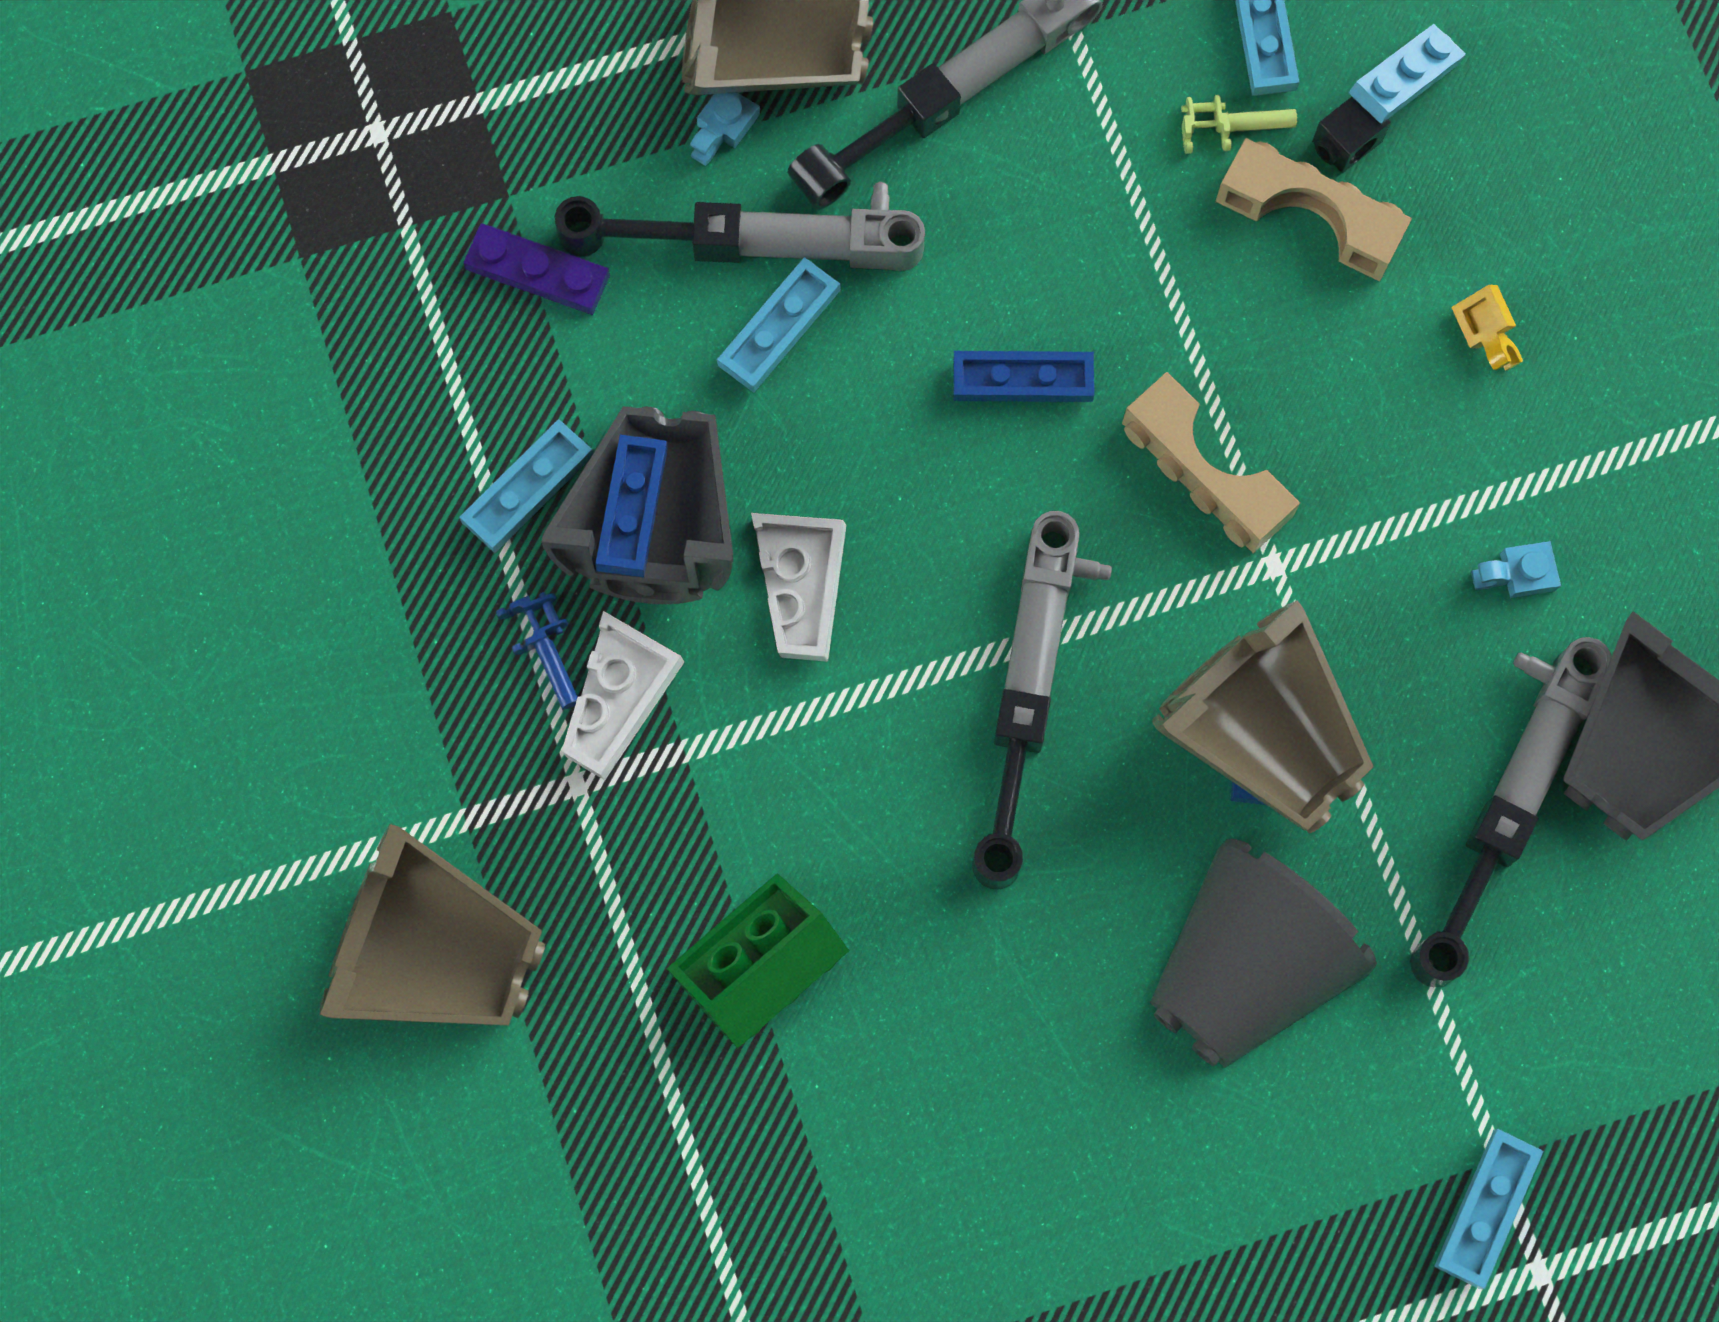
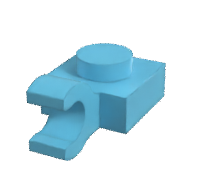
(722, 120)
(1522, 568)

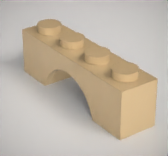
(1266, 181)
(1247, 505)

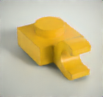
(1484, 322)

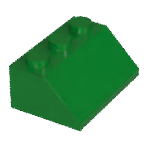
(758, 959)

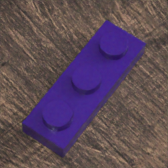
(536, 269)

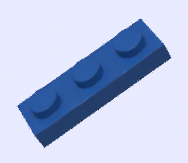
(1023, 376)
(631, 506)

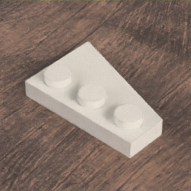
(802, 580)
(619, 693)

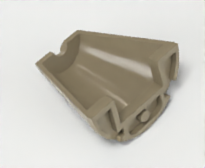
(774, 45)
(1272, 720)
(429, 944)

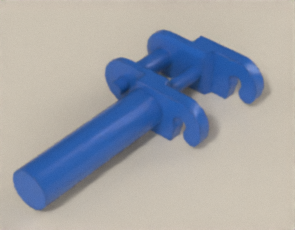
(544, 646)

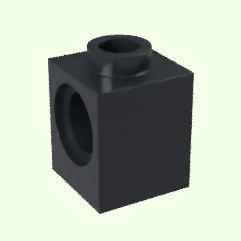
(1348, 135)

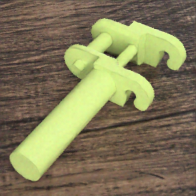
(1231, 122)

